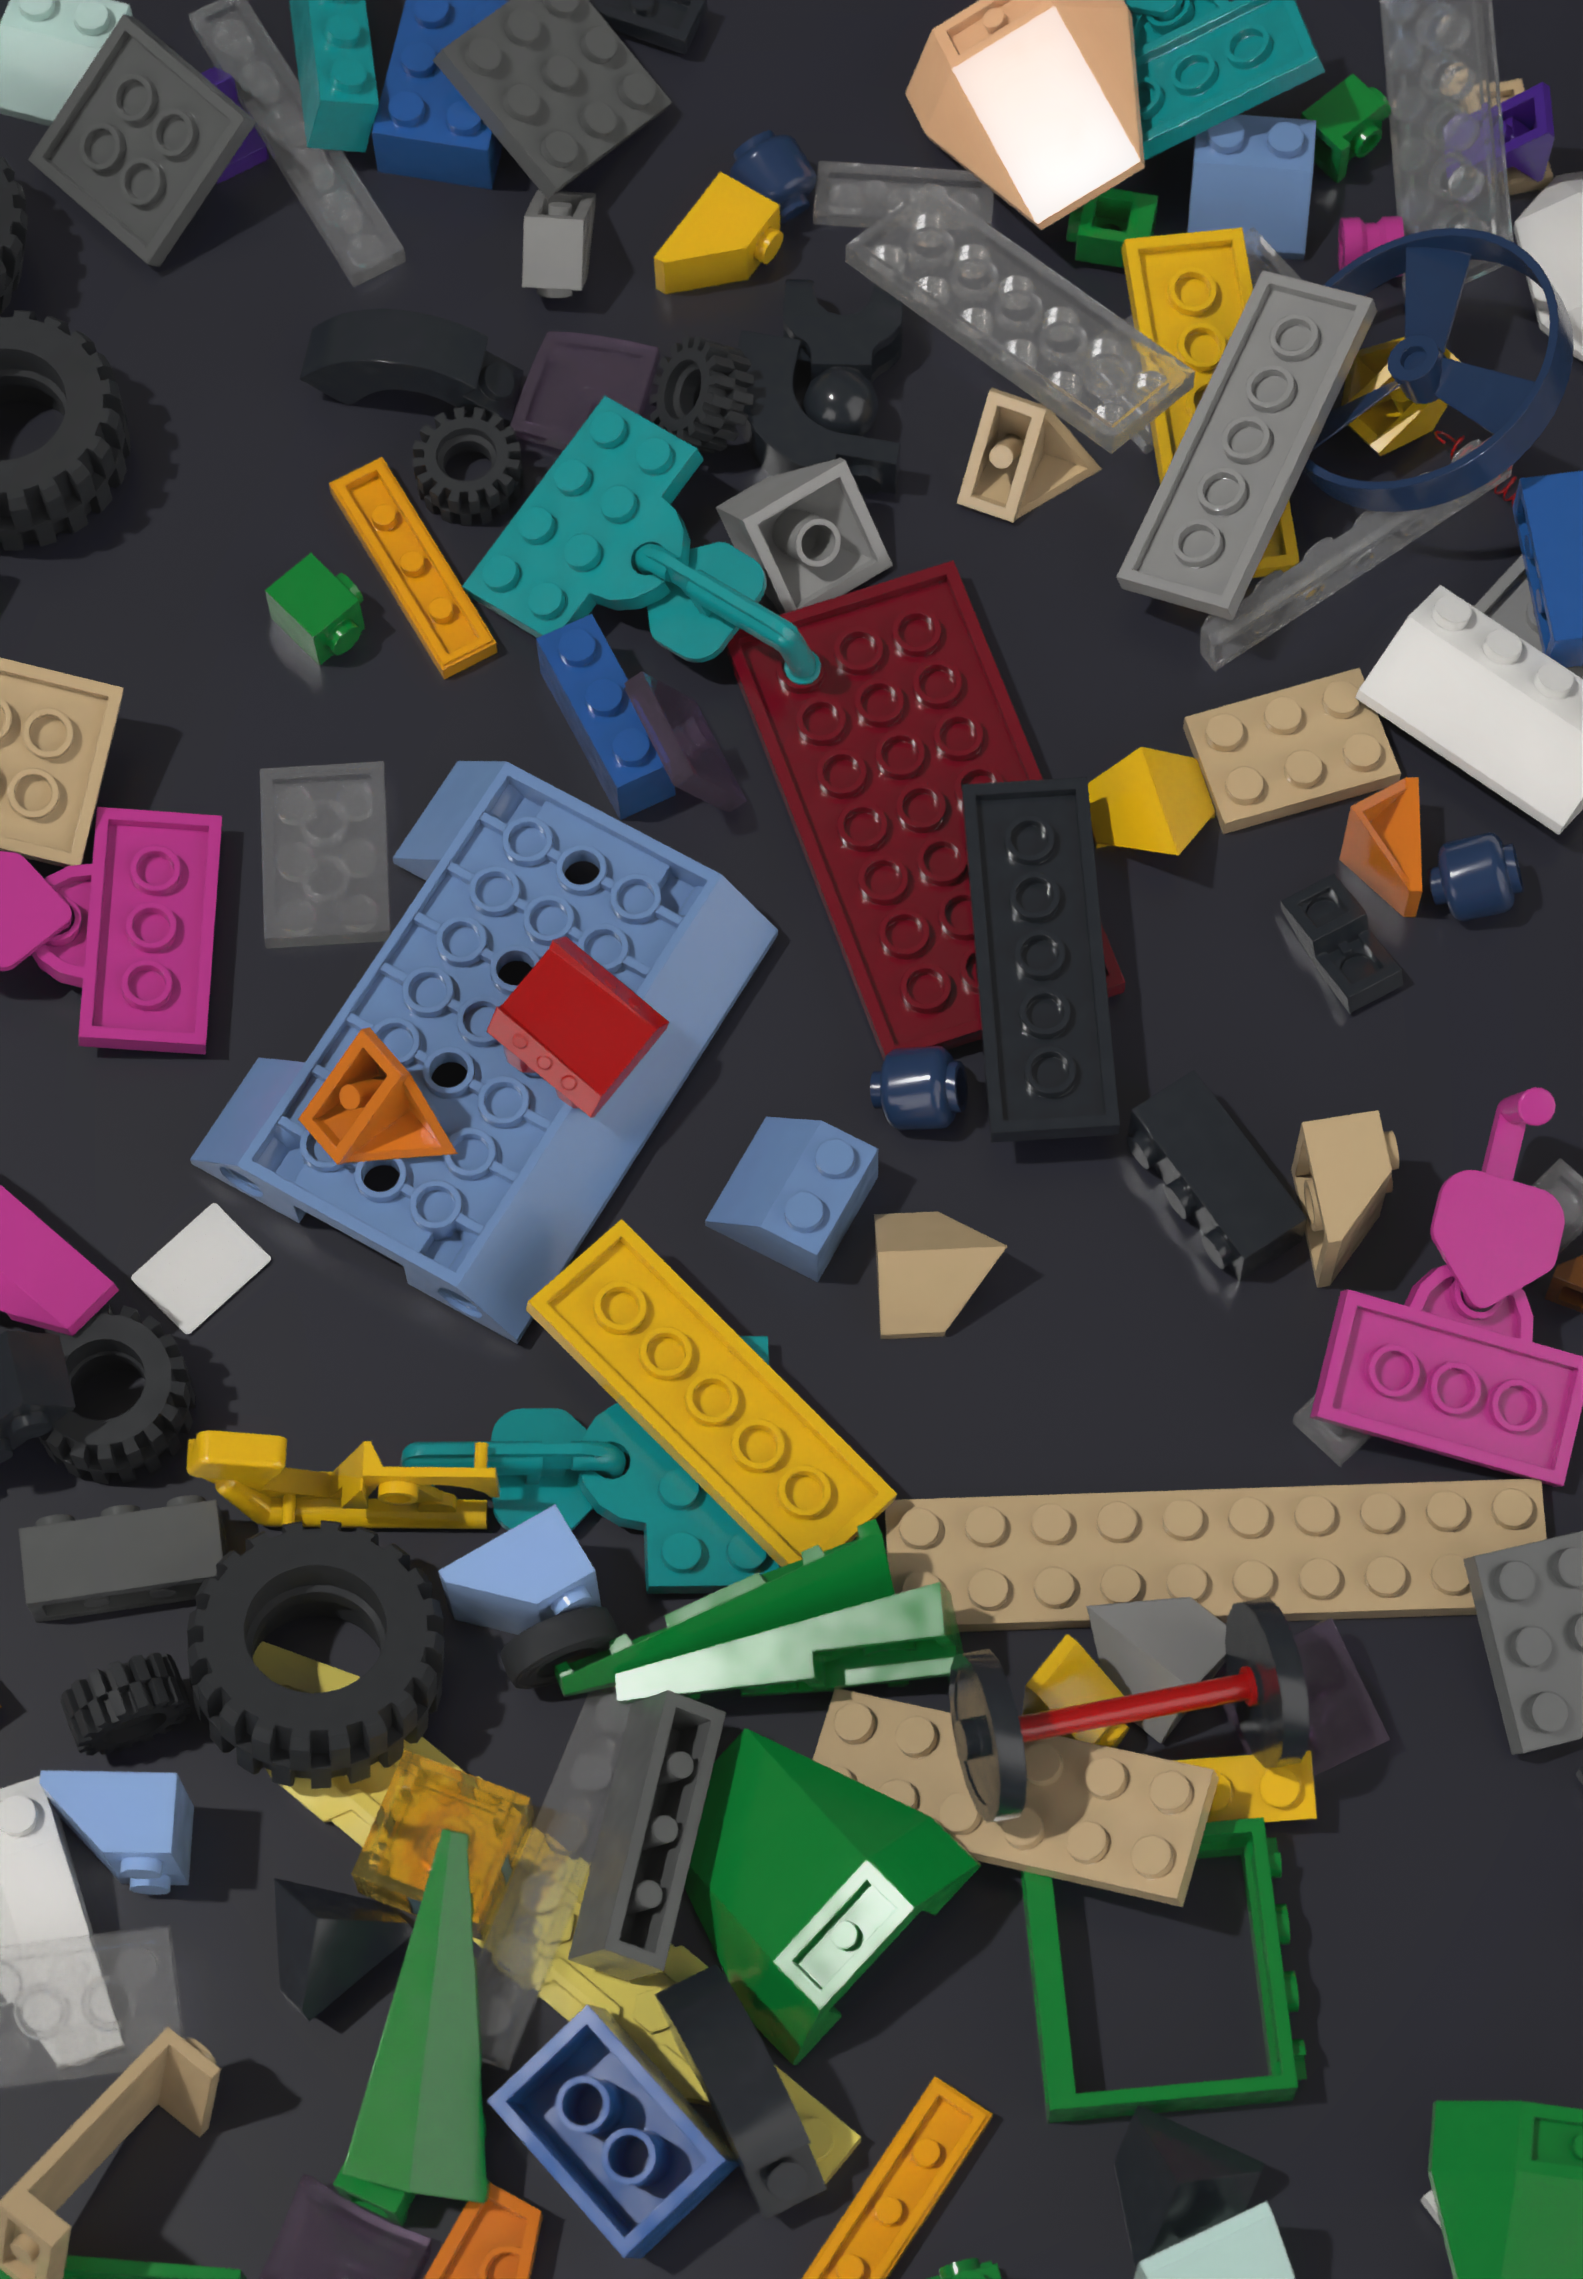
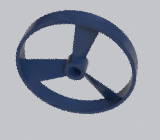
(1500, 403)

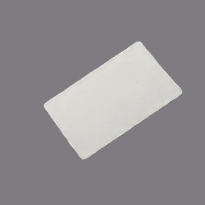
(200, 1268)

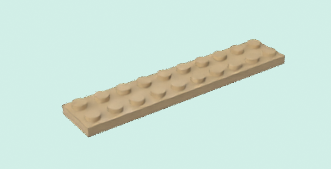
(1304, 1547)

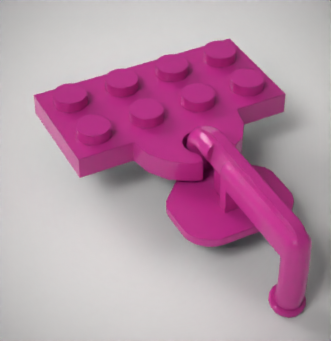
(137, 928)
(1460, 1376)

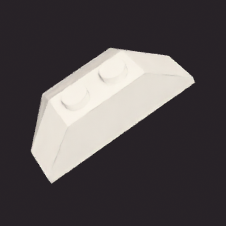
(1554, 237)

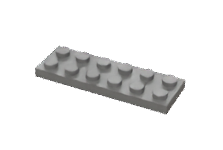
(1247, 444)

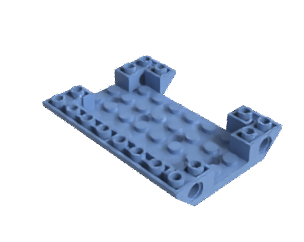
(528, 1168)

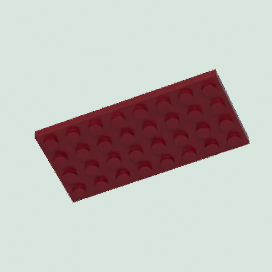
(875, 788)

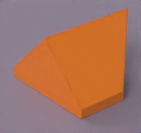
(1385, 844)
(373, 1109)

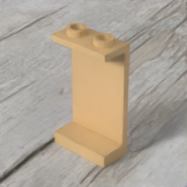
(169, 2074)

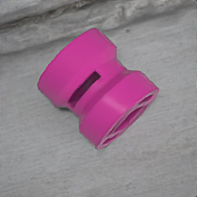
(1359, 237)

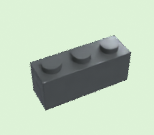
(121, 1558)

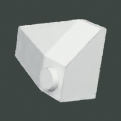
(36, 1870)

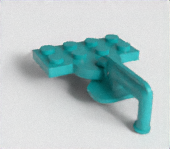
(1213, 62)
(604, 520)
(553, 1460)

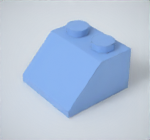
(522, 1577)
(130, 1822)

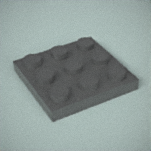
(552, 86)
(141, 140)

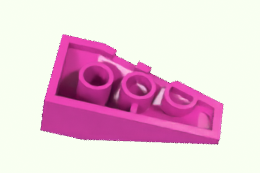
(43, 1275)

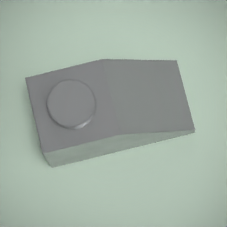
(558, 243)

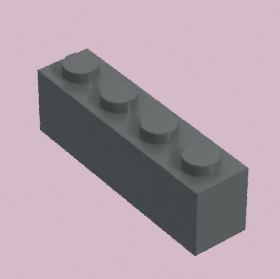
(647, 1836)

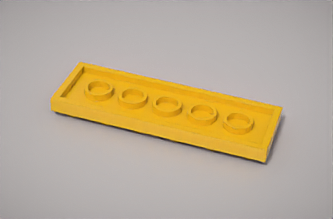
(1188, 301)
(709, 1398)

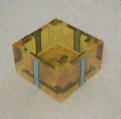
(408, 1829)

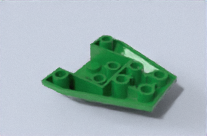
(808, 1882)
(1509, 2188)

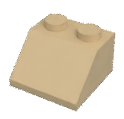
(1341, 1184)

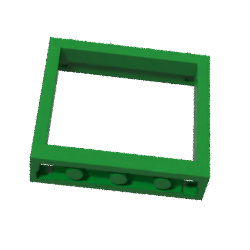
(1275, 1988)

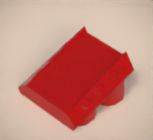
(575, 1027)

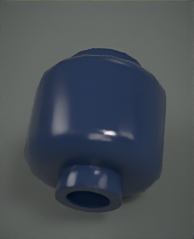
(777, 171)
(1476, 877)
(919, 1088)

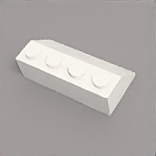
(1485, 705)

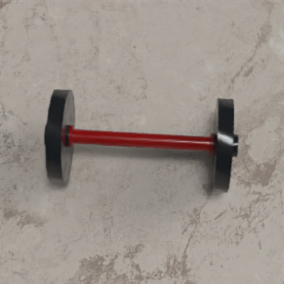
(1261, 1682)

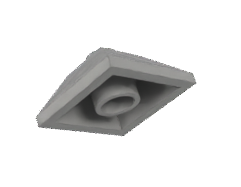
(806, 534)

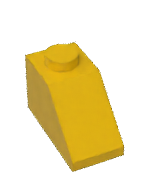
(719, 239)
(1073, 1679)

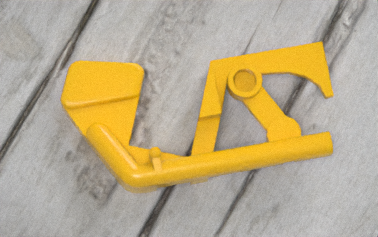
(254, 1479)

